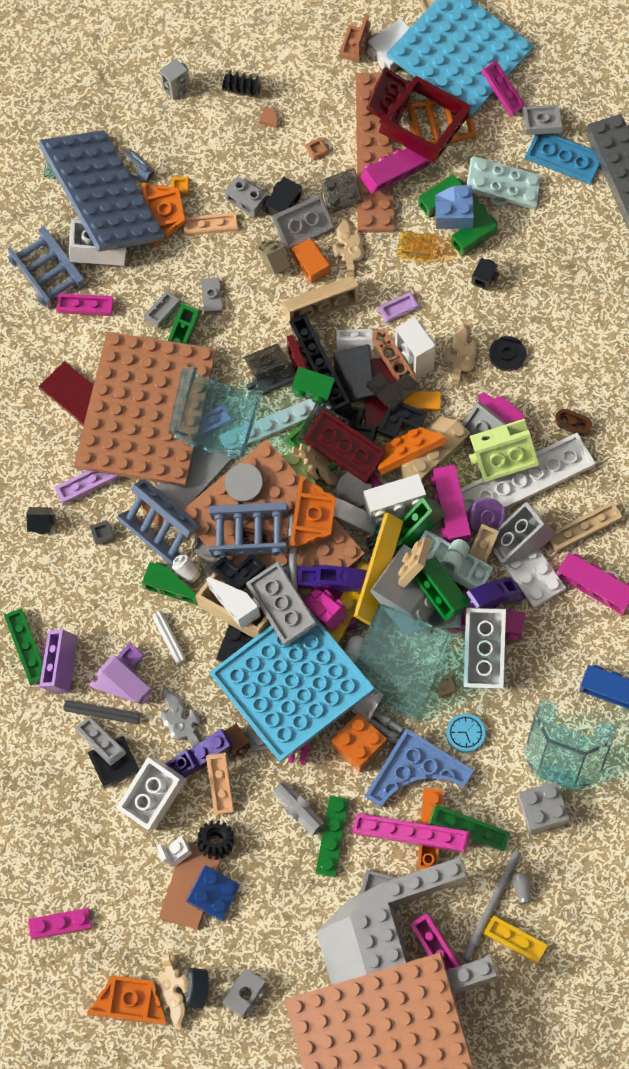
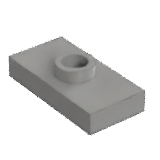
(211, 295)
(162, 309)

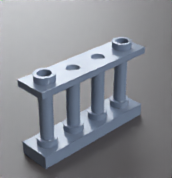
(54, 252)
(168, 510)
(239, 513)

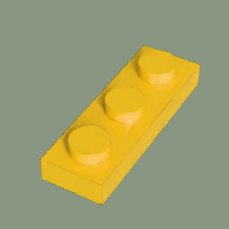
(515, 939)

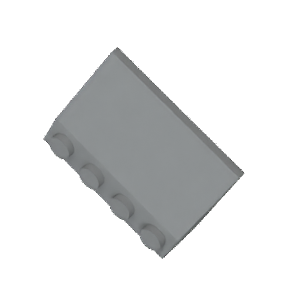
(408, 600)

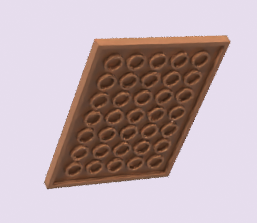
(134, 407)
(279, 485)
(382, 1021)

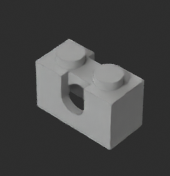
(246, 981)

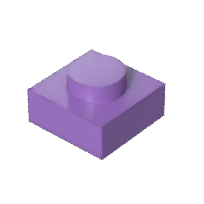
(131, 655)

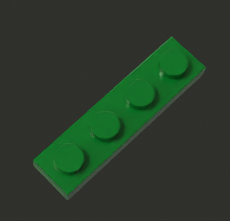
(25, 645)
(480, 831)
(332, 836)

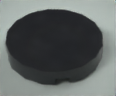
(508, 359)

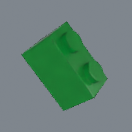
(312, 386)

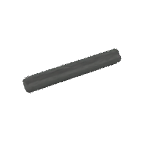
(101, 712)

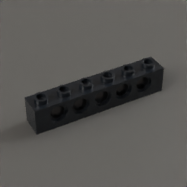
(320, 363)

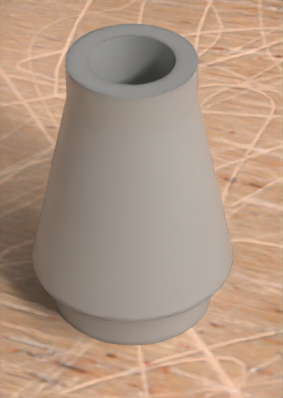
(522, 886)

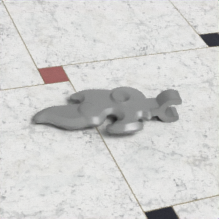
(173, 719)

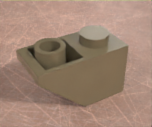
(273, 256)

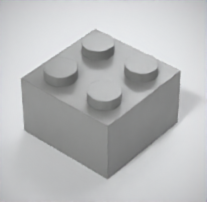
(543, 808)

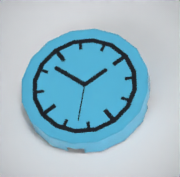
(465, 733)

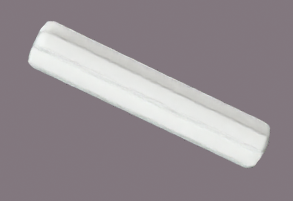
(169, 637)

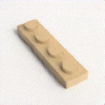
(585, 526)

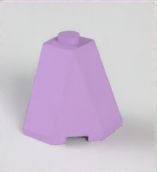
(121, 681)

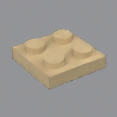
(414, 561)

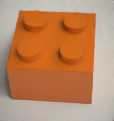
(358, 742)

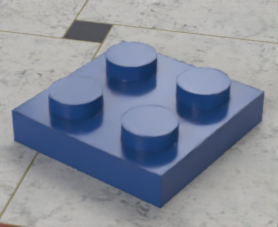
(212, 893)

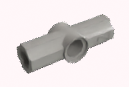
(298, 808)

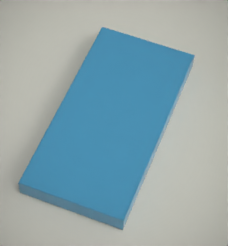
(563, 157)

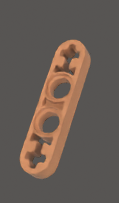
(391, 362)

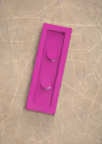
(503, 87)
(85, 304)
(59, 923)

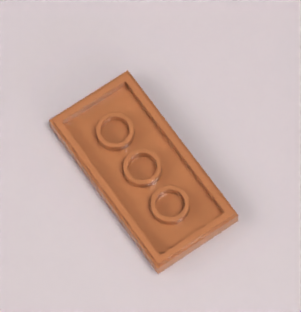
(183, 879)

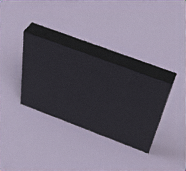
(354, 371)

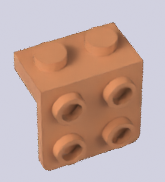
(355, 40)

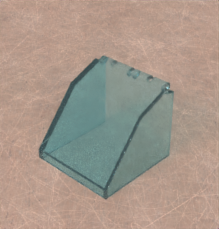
(403, 661)

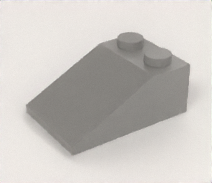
(521, 534)

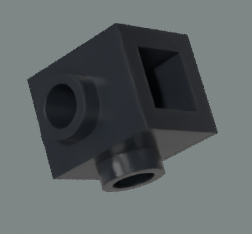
(485, 274)
(40, 519)

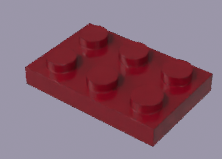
(385, 93)
(294, 351)

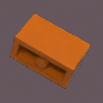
(310, 260)

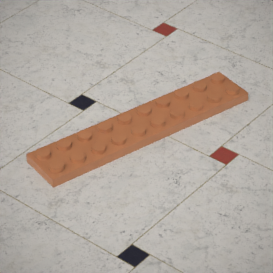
(377, 209)

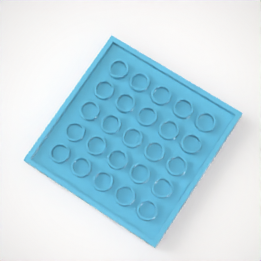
(454, 45)
(291, 689)

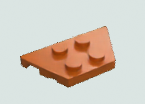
(166, 208)
(409, 447)
(312, 514)
(129, 1000)

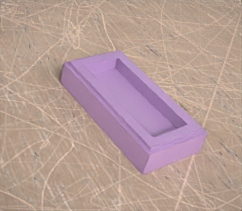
(398, 307)

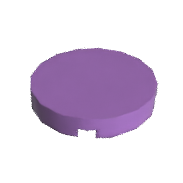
(486, 512)

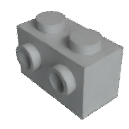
(175, 79)
(245, 196)

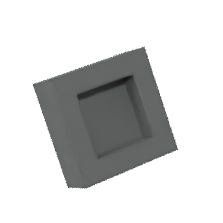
(101, 532)

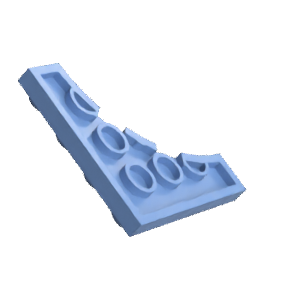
(414, 761)

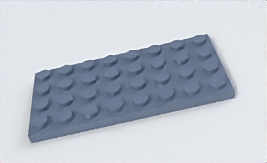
(101, 190)

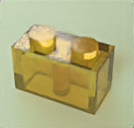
(416, 246)

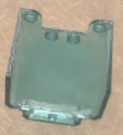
(213, 414)
(566, 754)

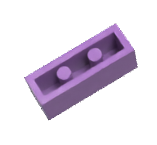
(58, 661)

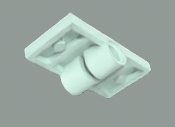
(503, 183)
(457, 562)

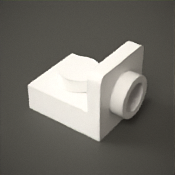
(368, 706)
(175, 852)

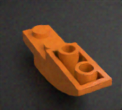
(428, 855)

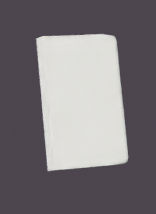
(353, 338)

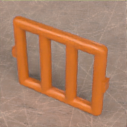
(414, 126)

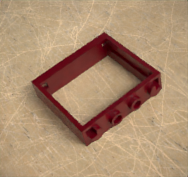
(413, 141)

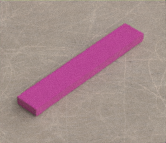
(411, 833)

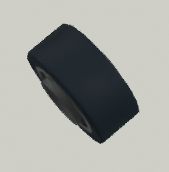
(197, 988)

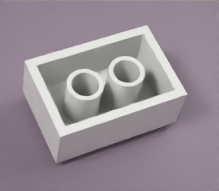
(83, 250)
(416, 347)
(393, 498)
(151, 793)

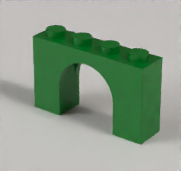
(465, 239)

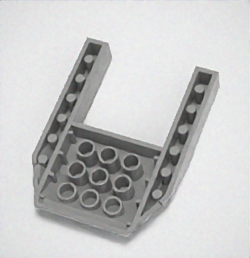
(368, 938)

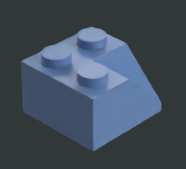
(454, 208)

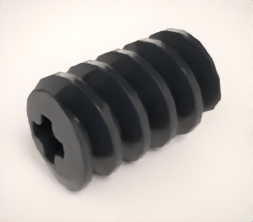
(241, 84)

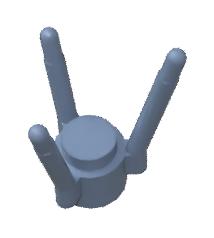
(144, 171)

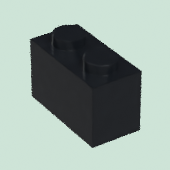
(284, 195)

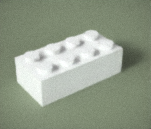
(484, 647)

